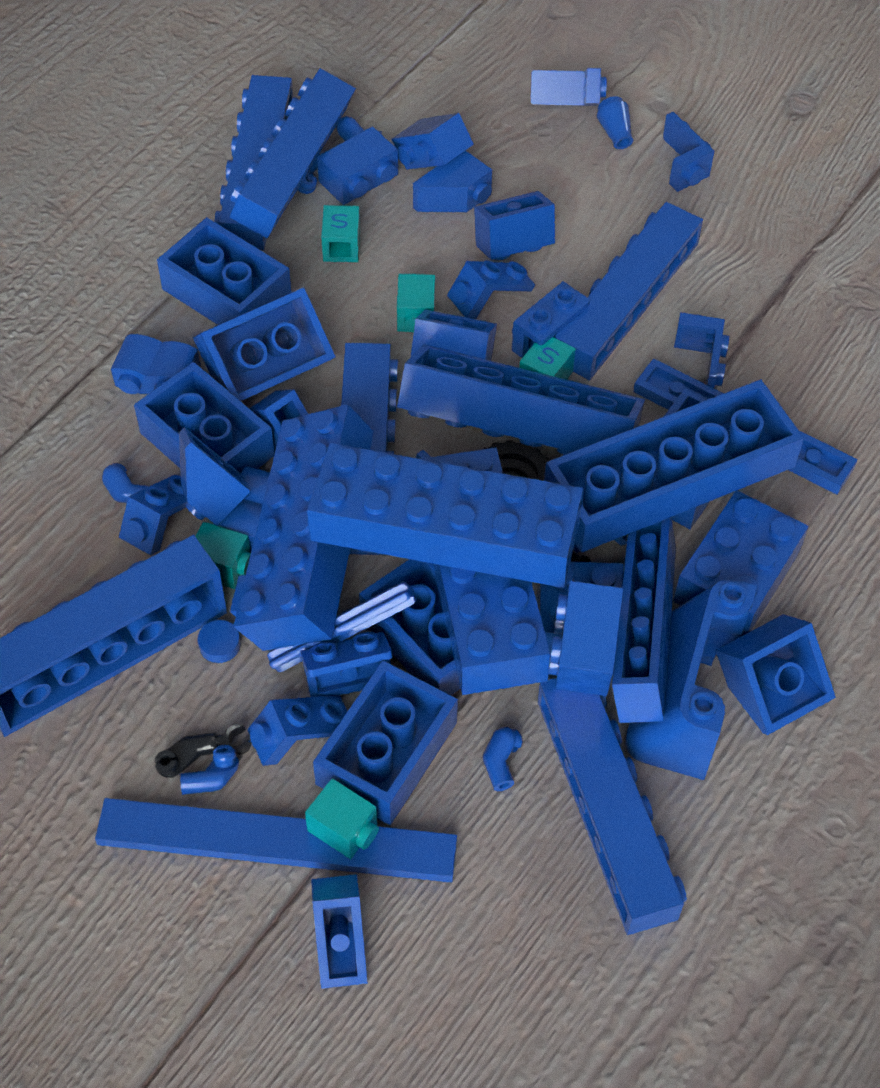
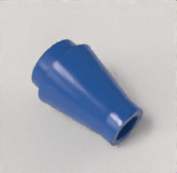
(615, 119)

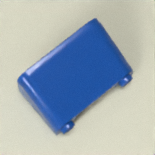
(693, 713)

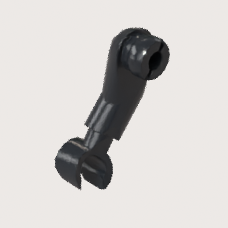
(191, 747)

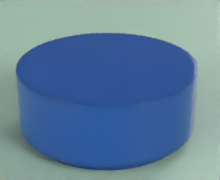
(219, 641)

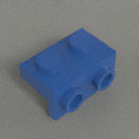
(547, 317)
(344, 665)

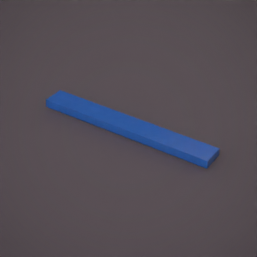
(270, 840)

